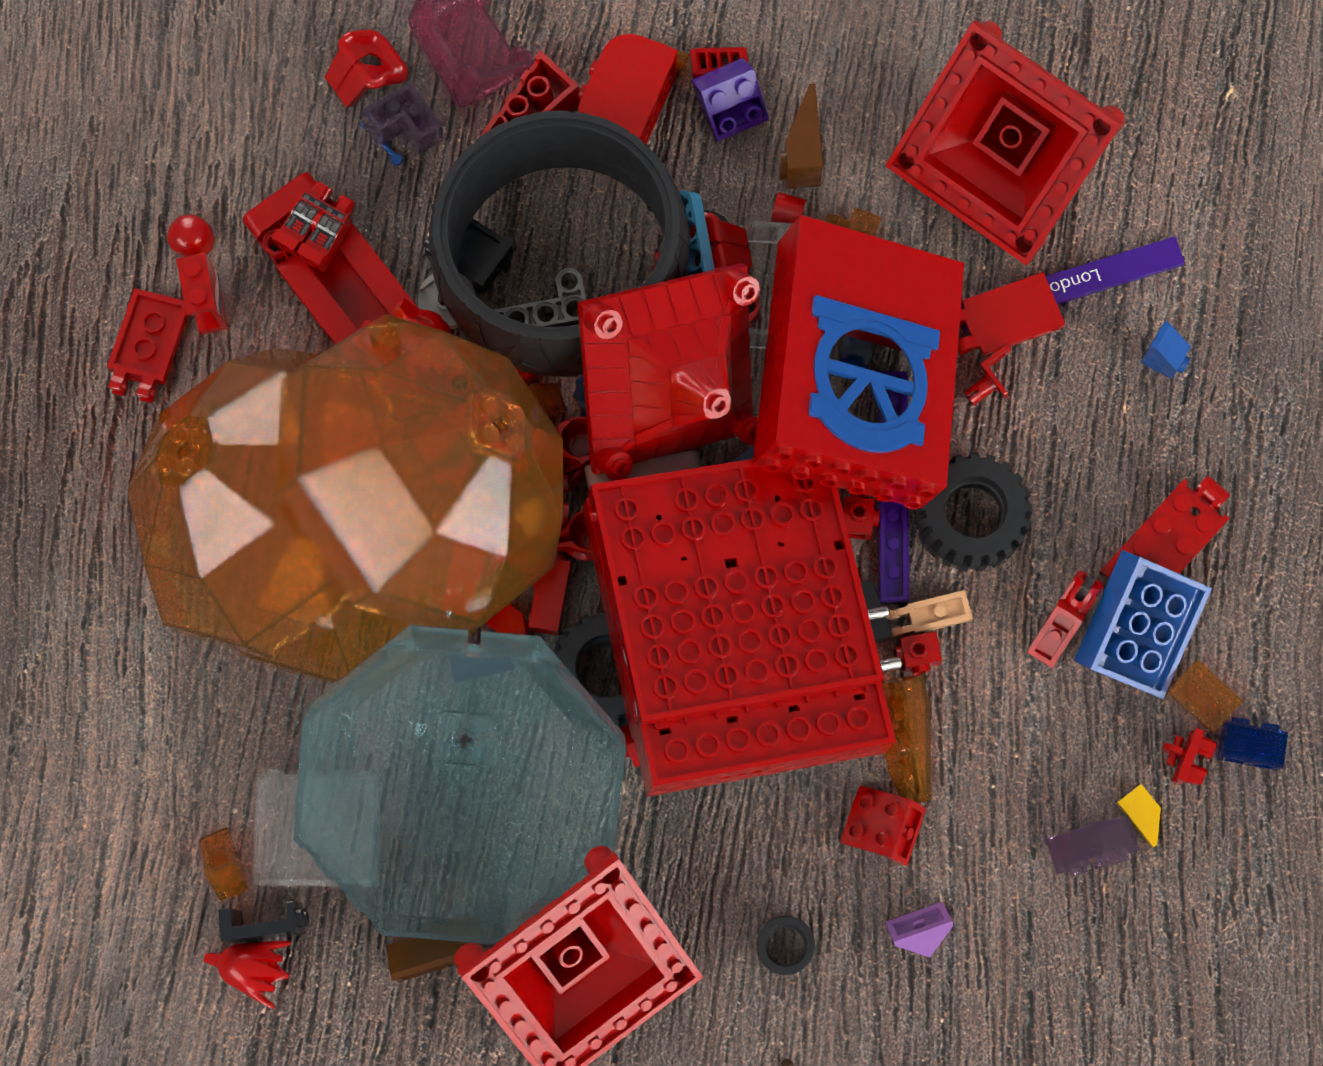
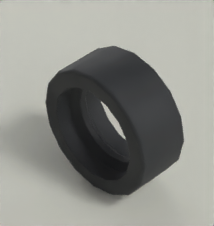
(802, 929)

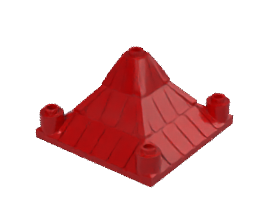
(1003, 142)
(667, 368)
(580, 968)

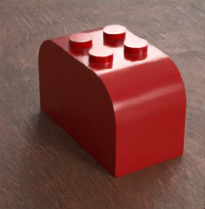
(630, 83)

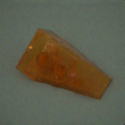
(911, 754)

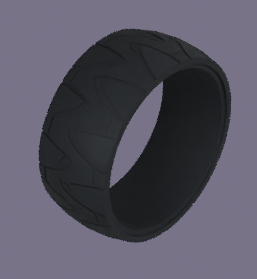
(521, 148)

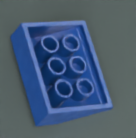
(1142, 624)

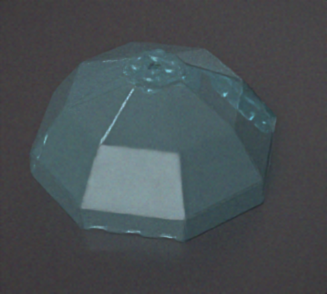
(449, 833)

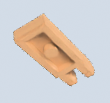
(932, 614)

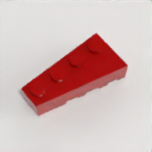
(540, 90)

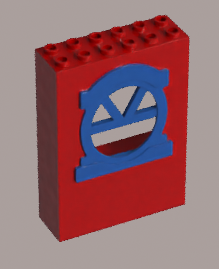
(876, 291)

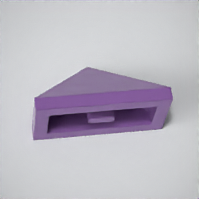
(921, 930)

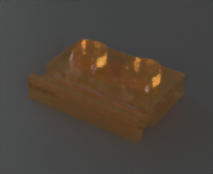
(1204, 696)

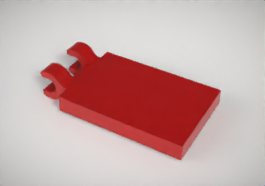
(1009, 315)
(146, 343)

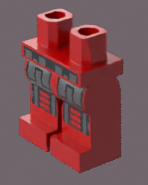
(315, 227)

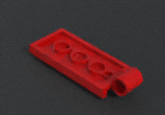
(1172, 533)

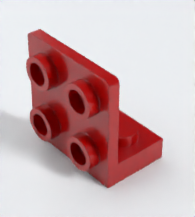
(883, 824)

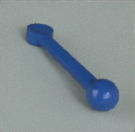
(396, 158)

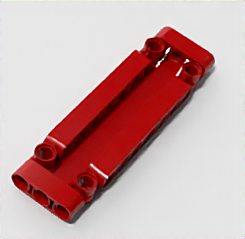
(352, 286)

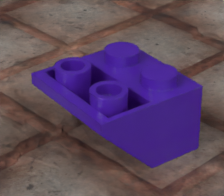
(730, 99)

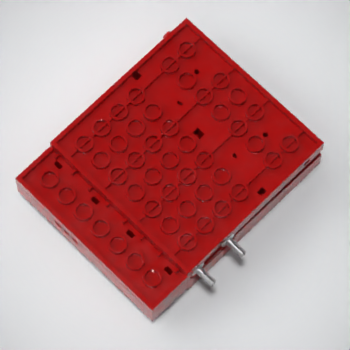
(736, 624)

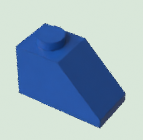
(1167, 352)

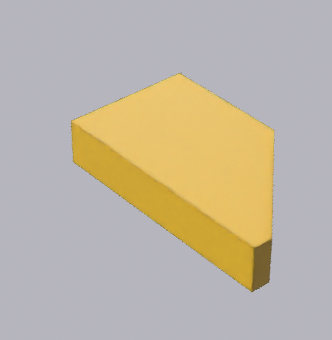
(1143, 813)

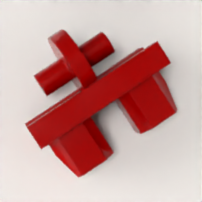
(1195, 744)

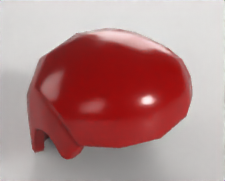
(190, 235)

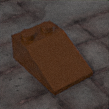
(802, 161)

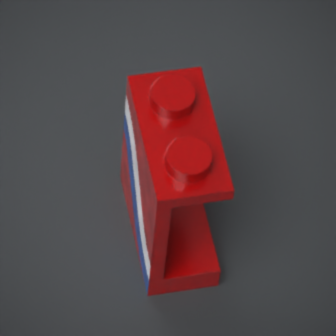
(202, 293)

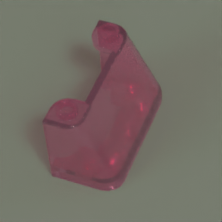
(466, 48)

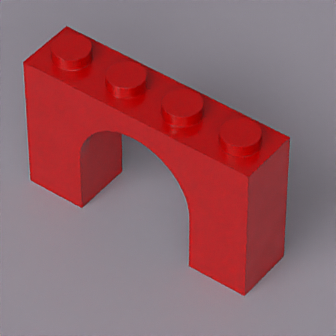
(550, 598)

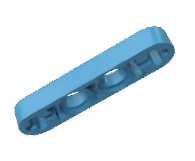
(700, 243)

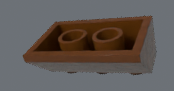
(419, 956)

